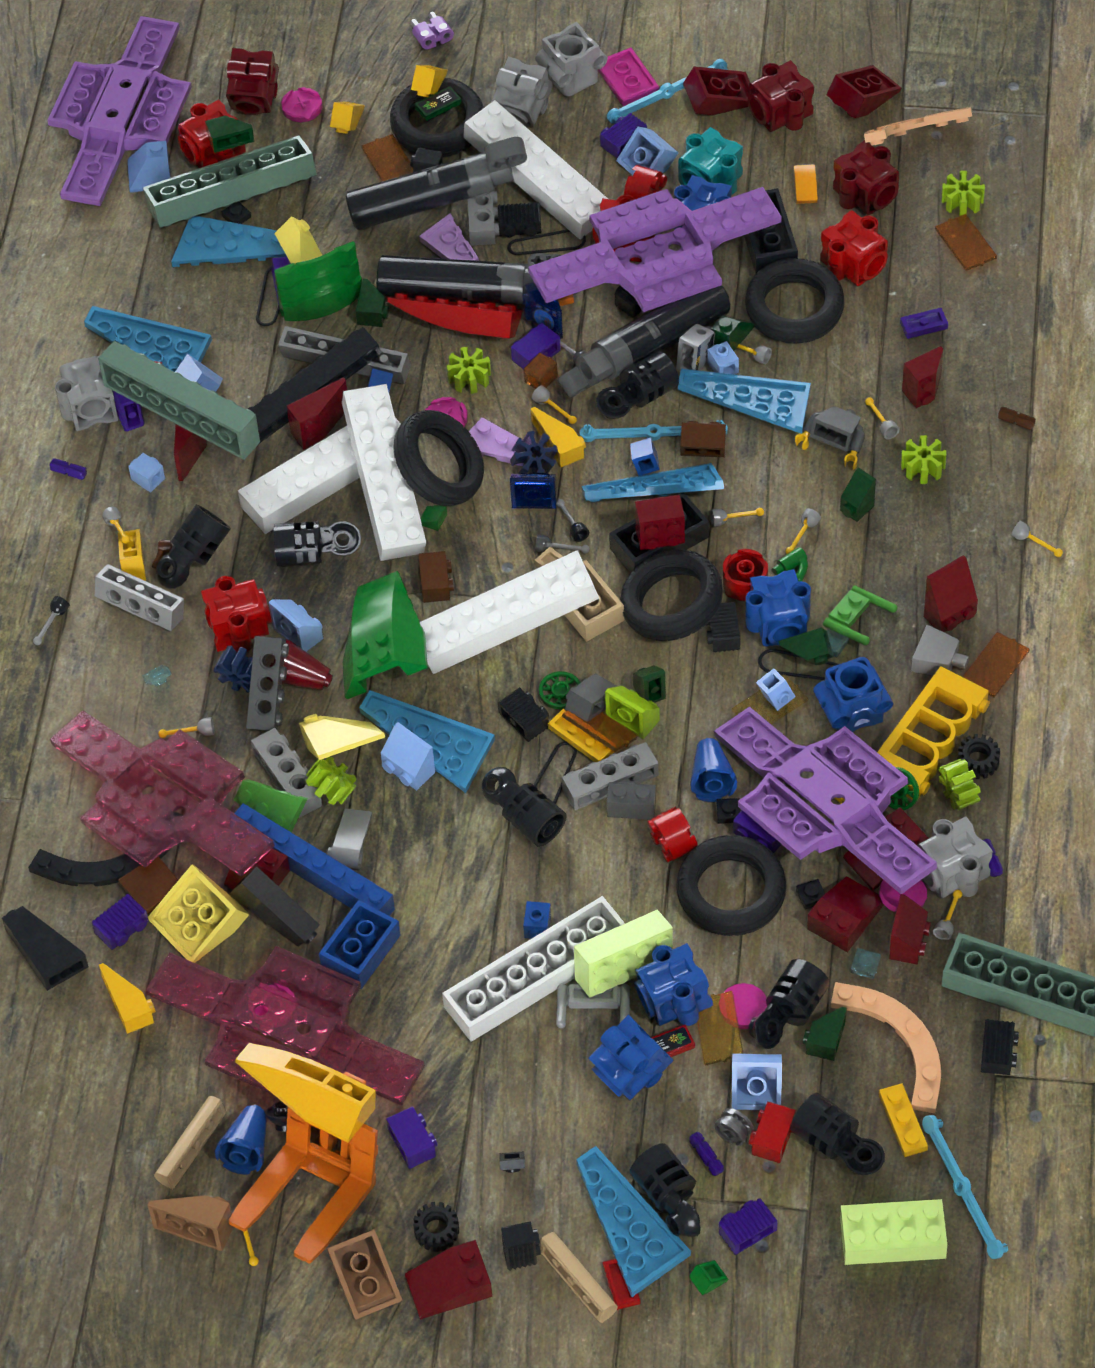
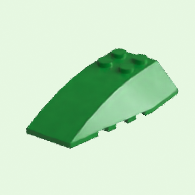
(382, 634)

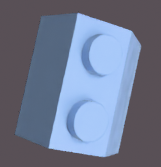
(646, 150)
(295, 624)
(408, 757)
(756, 1080)

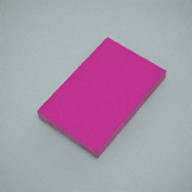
(628, 77)

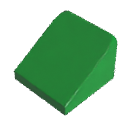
(434, 516)
(708, 1277)

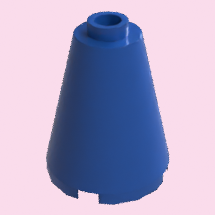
(712, 772)
(244, 1142)

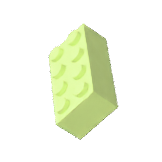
(615, 955)
(893, 1232)

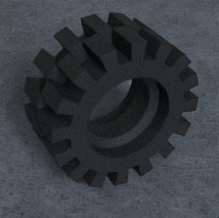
(984, 746)
(439, 1239)

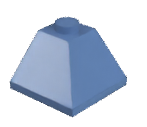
(148, 165)
(196, 371)

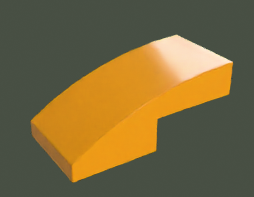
(805, 184)

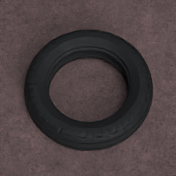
(448, 143)
(794, 330)
(419, 475)
(681, 623)
(731, 921)

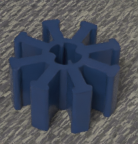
(524, 450)
(235, 667)

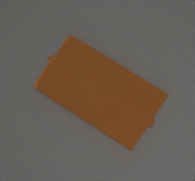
(387, 157)
(965, 242)
(996, 663)
(604, 730)

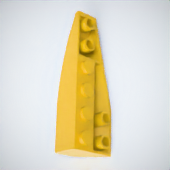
(311, 1089)

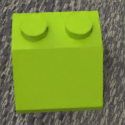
(631, 710)

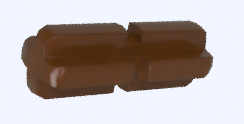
(1021, 419)

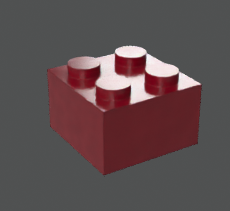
(660, 522)

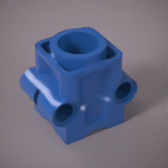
(701, 193)
(778, 607)
(853, 695)
(673, 986)
(629, 1059)

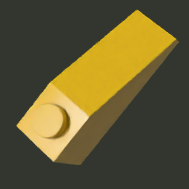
(568, 443)
(132, 554)
(128, 1000)

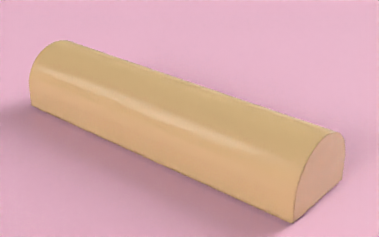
(190, 1142)
(577, 1277)

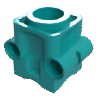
(711, 159)

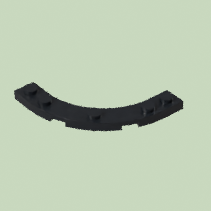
(77, 872)

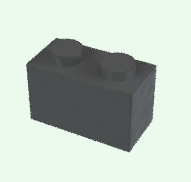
(588, 697)
(631, 800)

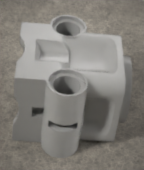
(571, 59)
(523, 90)
(83, 394)
(959, 857)

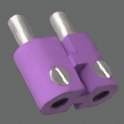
(431, 33)

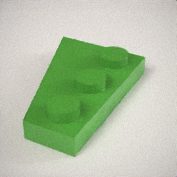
(274, 804)

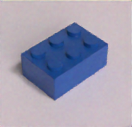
(360, 942)

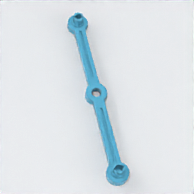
(616, 113)
(589, 433)
(994, 1247)

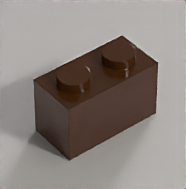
(703, 439)
(434, 576)

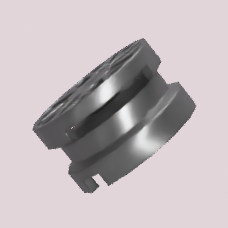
(733, 1127)

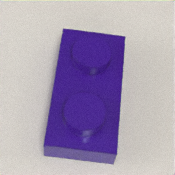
(924, 323)

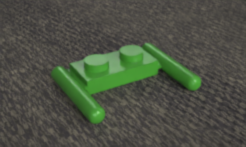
(850, 609)

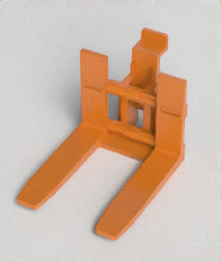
(350, 1170)

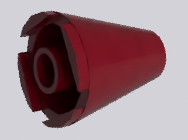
(304, 669)

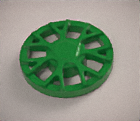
(559, 688)
(904, 791)

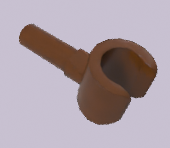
(164, 546)

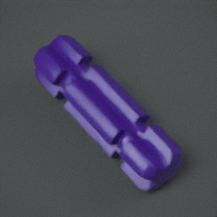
(706, 1153)

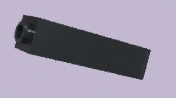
(275, 907)
(44, 949)

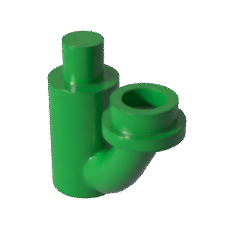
(792, 560)

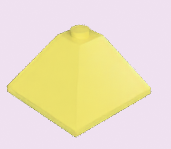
(297, 241)
(332, 735)
(197, 915)

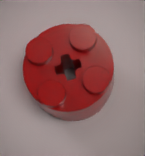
(644, 182)
(738, 571)
(672, 833)

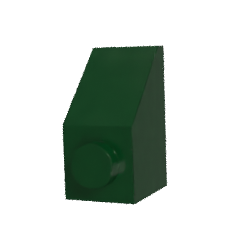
(228, 133)
(371, 306)
(731, 330)
(858, 495)
(811, 646)
(650, 683)
(825, 1035)

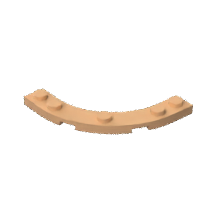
(899, 128)
(908, 1027)

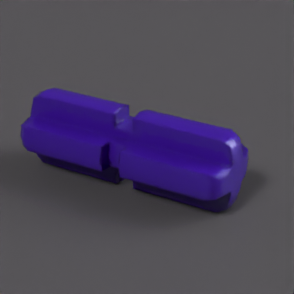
(63, 467)
(994, 864)

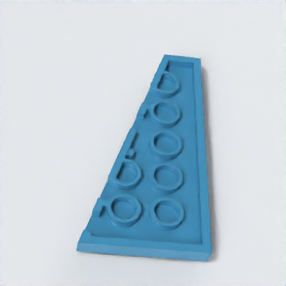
(224, 243)
(154, 339)
(764, 398)
(663, 483)
(456, 746)
(634, 1230)

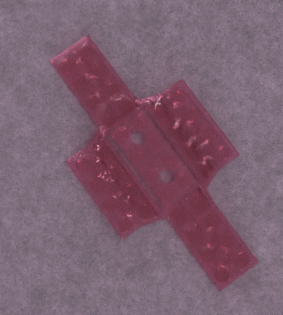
(145, 823)
(319, 1000)

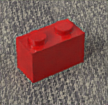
(773, 1132)

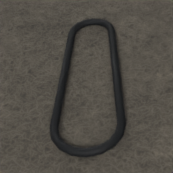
(546, 250)
(260, 302)
(788, 673)
(548, 762)

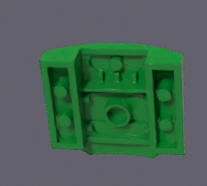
(319, 285)

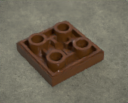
(149, 883)

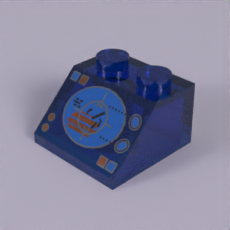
(541, 312)
(533, 491)

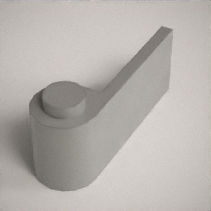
(350, 838)

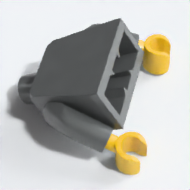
(837, 429)

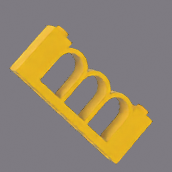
(952, 691)

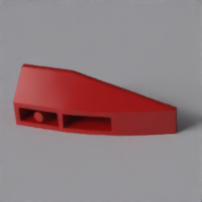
(461, 316)

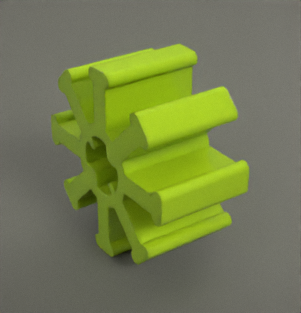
(963, 193)
(468, 370)
(923, 459)
(331, 780)
(959, 784)

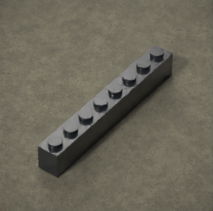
(340, 362)

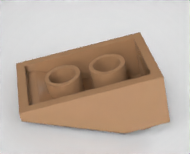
(194, 1219)
(364, 1274)

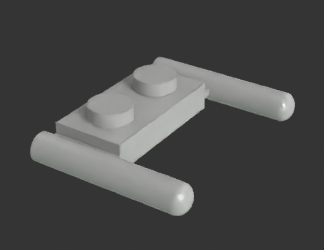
(576, 998)

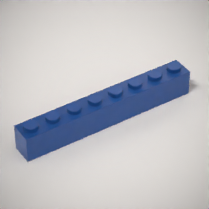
(319, 867)

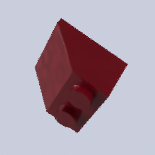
(922, 377)
(273, 864)
(909, 931)

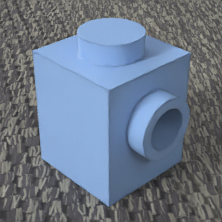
(723, 359)
(146, 472)
(775, 689)

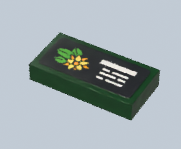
(438, 103)

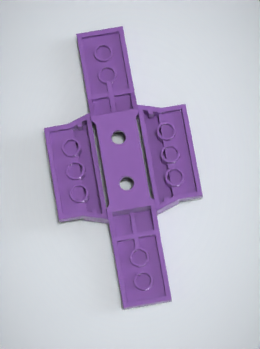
(96, 91)
(663, 273)
(841, 769)

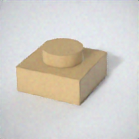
(546, 557)

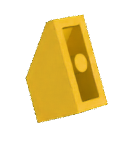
(427, 79)
(345, 116)

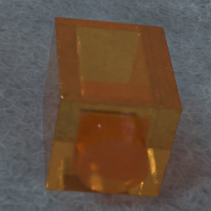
(540, 371)

